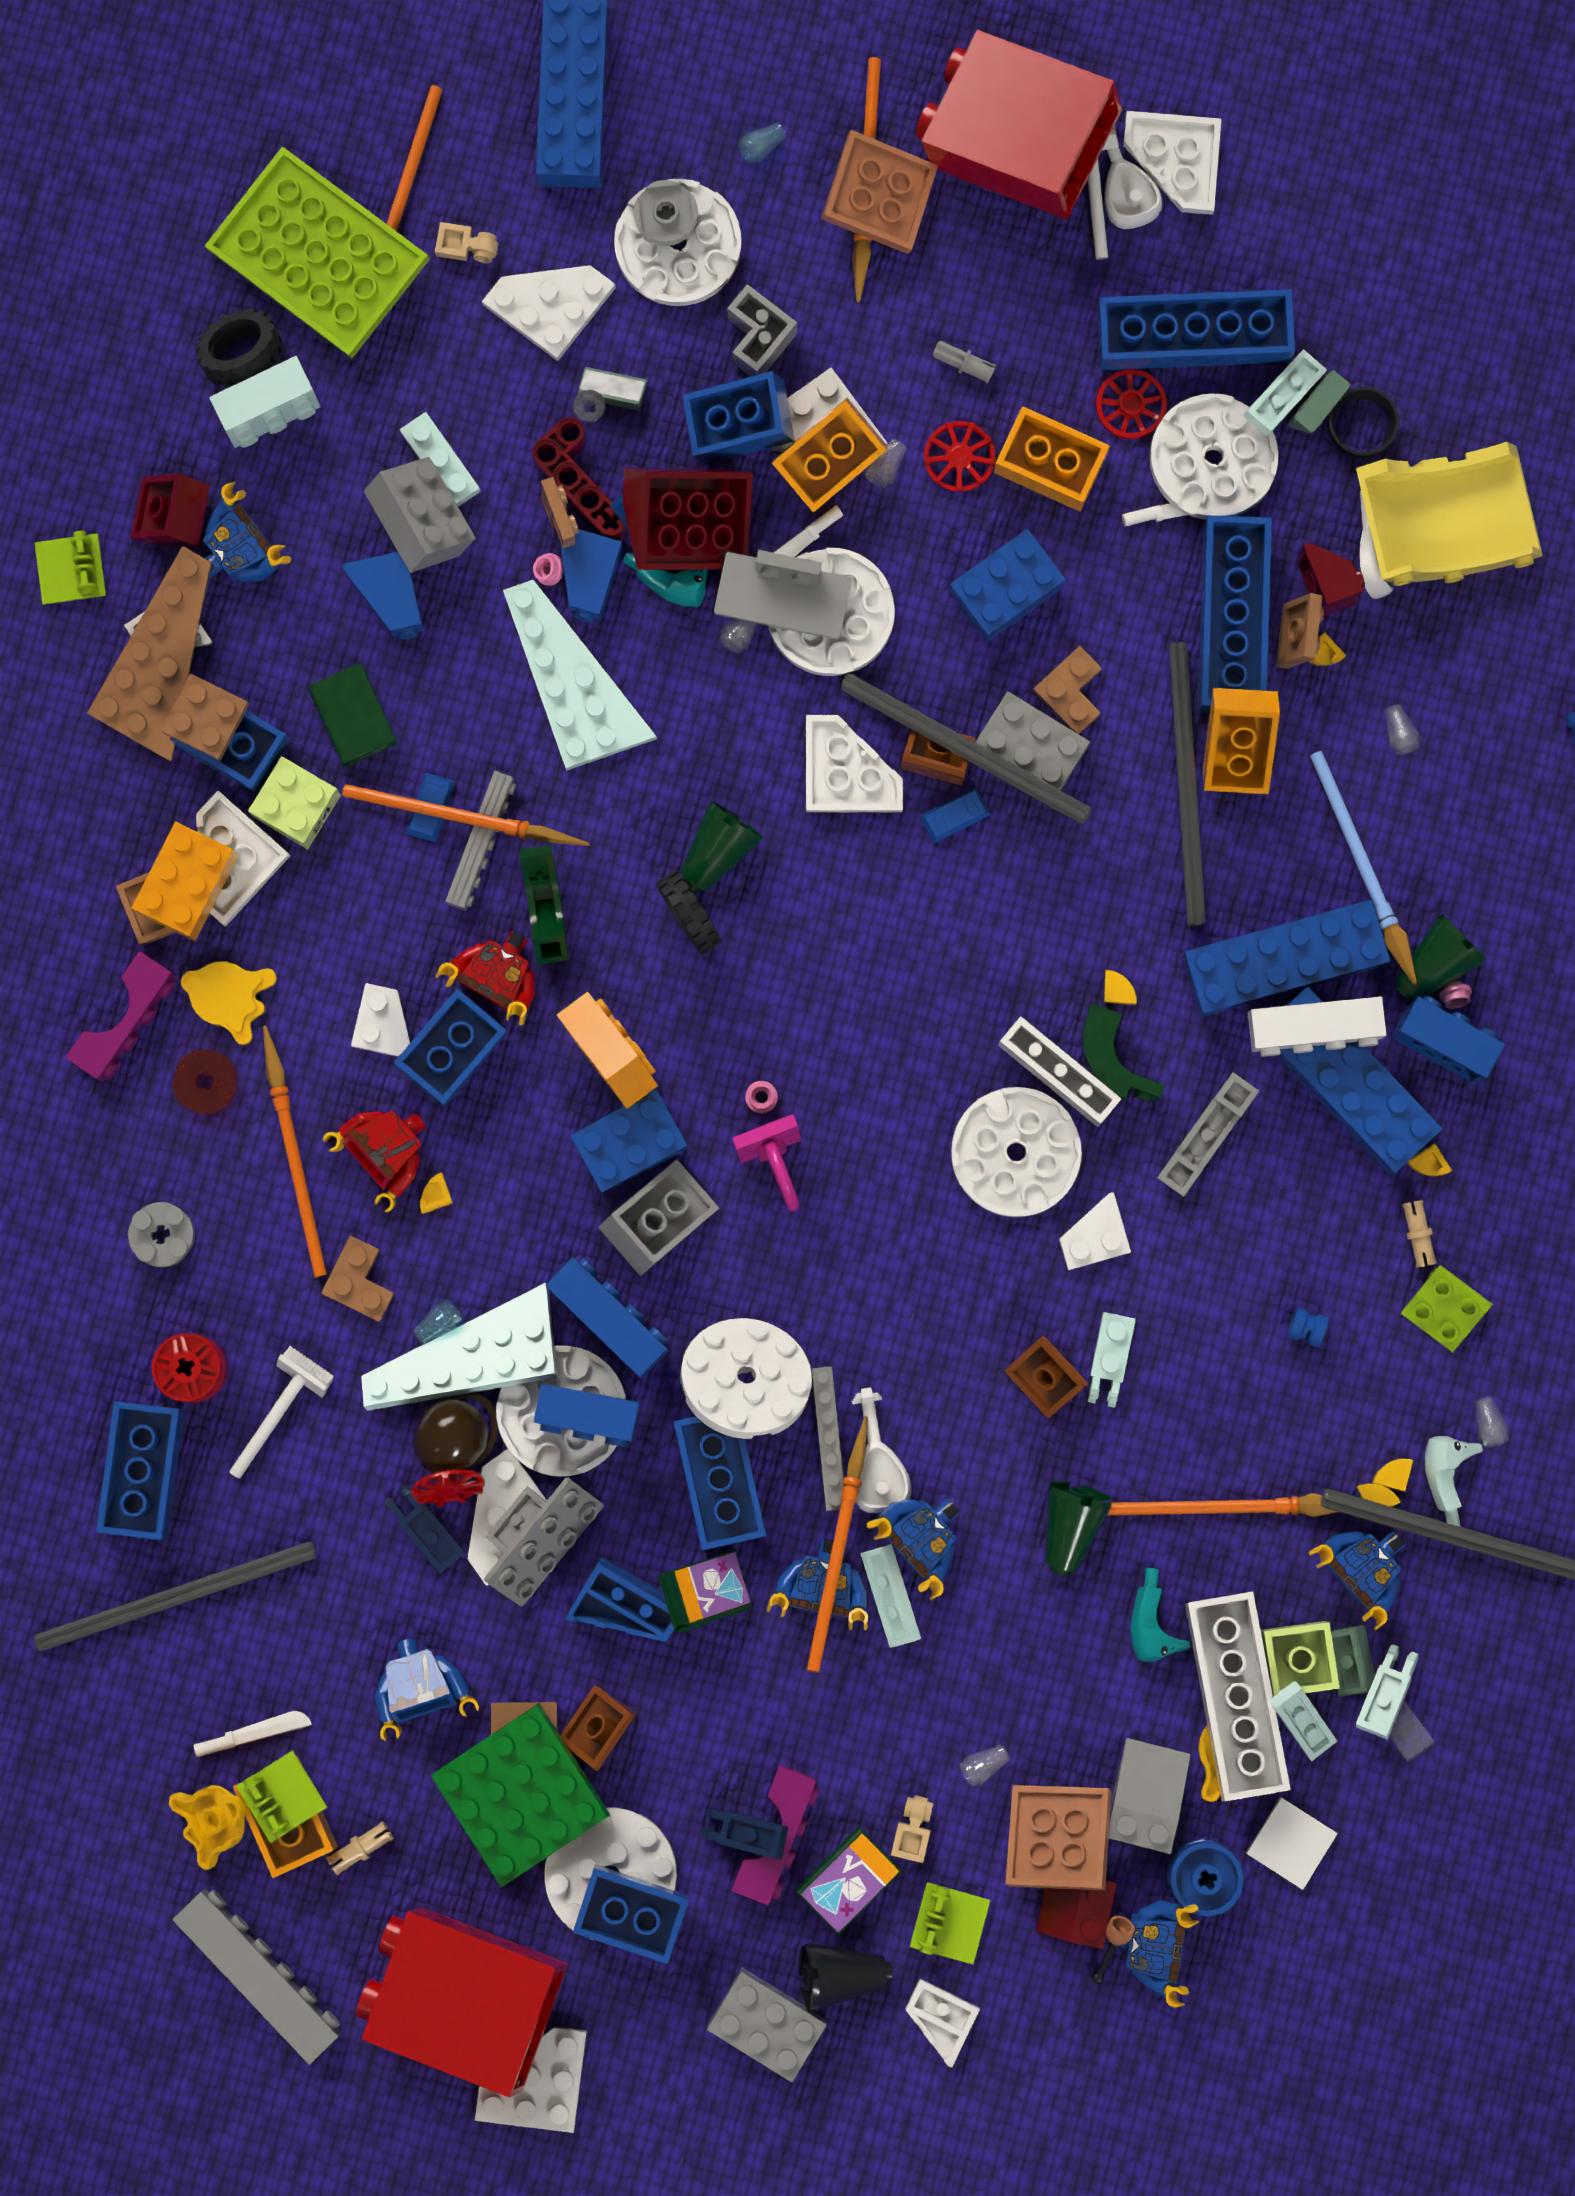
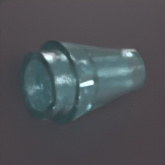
(761, 142)
(438, 1321)

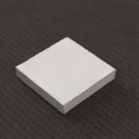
(1291, 1843)

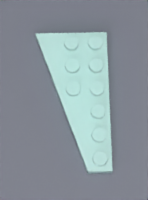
(579, 697)
(486, 1353)

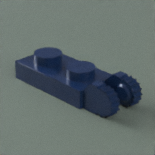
(427, 1532)
(747, 1833)

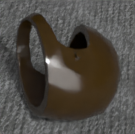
(454, 1434)

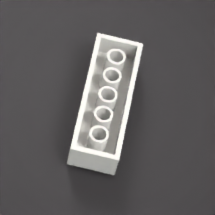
(1237, 1696)

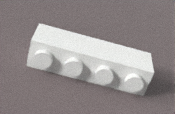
(1317, 1025)
(1059, 1071)

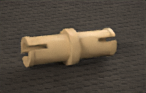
(1419, 1233)
(360, 1848)

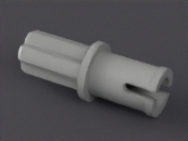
(964, 361)

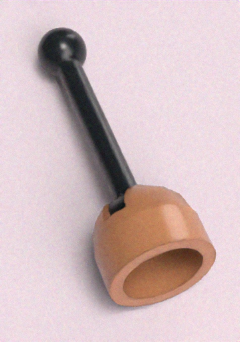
(1118, 1932)

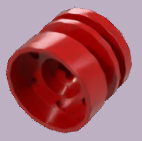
(208, 1372)

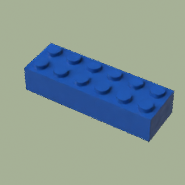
(572, 93)
(1195, 329)
(1234, 605)
(1285, 958)
(1363, 1098)

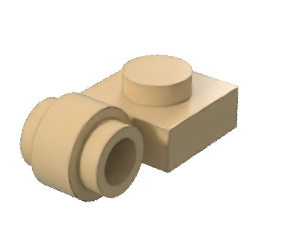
(456, 241)
(910, 1838)

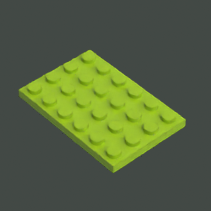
(317, 252)

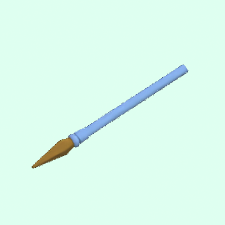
(1394, 936)

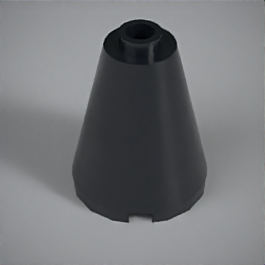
(839, 1974)

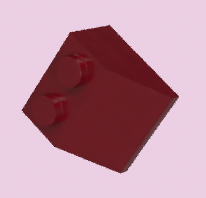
(170, 510)
(1330, 577)
(1077, 1914)

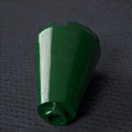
(717, 847)
(1439, 960)
(1072, 1524)

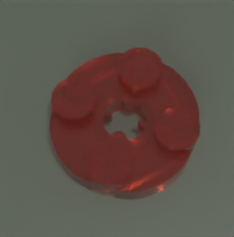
(203, 1100)

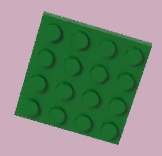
(520, 1795)

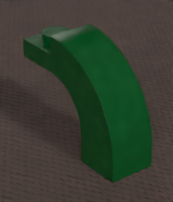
(544, 904)
(1101, 1060)

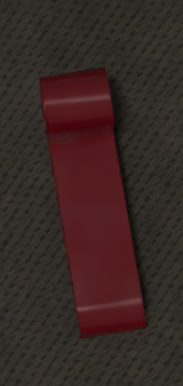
(584, 486)

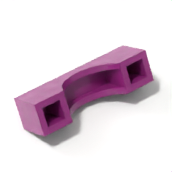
(146, 986)
(760, 1874)

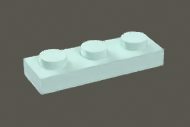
(1285, 393)
(429, 442)
(890, 1596)
(1303, 1720)

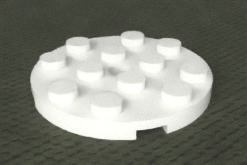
(688, 274)
(1207, 488)
(865, 623)
(1021, 1118)
(740, 1408)
(553, 1452)
(620, 1840)

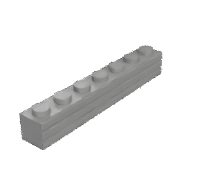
(480, 843)
(828, 1436)

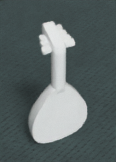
(1130, 194)
(1369, 565)
(883, 1474)

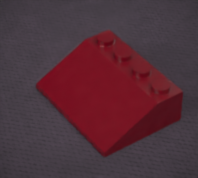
(687, 516)

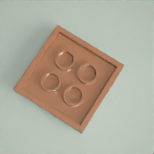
(879, 192)
(1058, 1837)

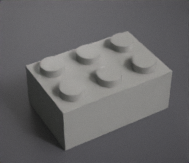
(419, 514)
(1033, 741)
(767, 2024)

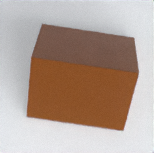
(933, 760)
(1046, 1376)
(597, 1727)

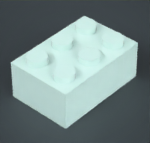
(265, 402)

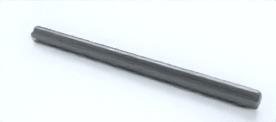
(966, 748)
(1187, 784)
(1448, 1533)
(175, 1596)

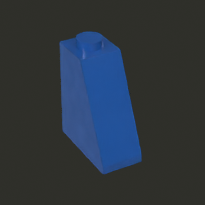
(590, 573)
(389, 592)

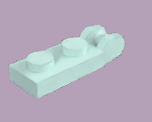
(1111, 1355)
(1386, 1694)

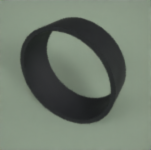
(1377, 397)

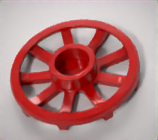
(1131, 404)
(959, 455)
(448, 1487)

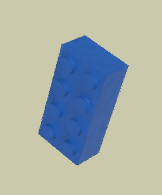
(606, 1317)
(140, 1471)
(719, 1485)

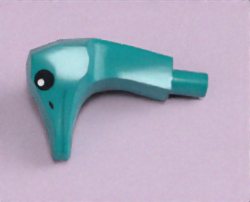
(683, 589)
(1146, 1636)

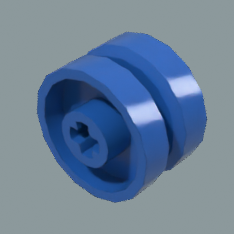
(1225, 1878)

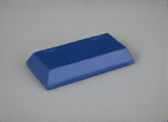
(436, 791)
(954, 815)

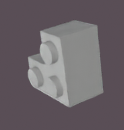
(766, 328)

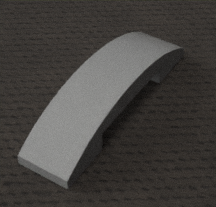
(1208, 1134)

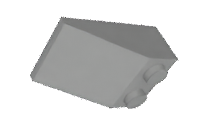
(658, 1217)
(1148, 1795)

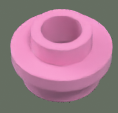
(542, 569)
(1455, 995)
(761, 1086)

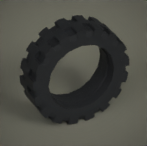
(229, 330)
(688, 912)

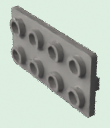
(783, 593)
(537, 1536)

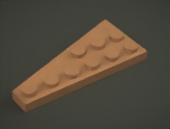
(156, 658)

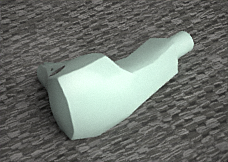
(1441, 1460)

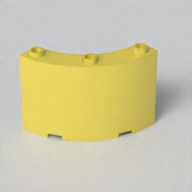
(1449, 515)

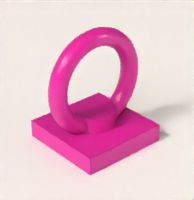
(769, 1144)

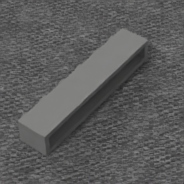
(257, 1975)

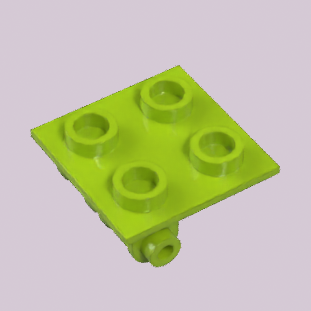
(70, 568)
(1446, 1308)
(281, 1796)
(949, 1923)

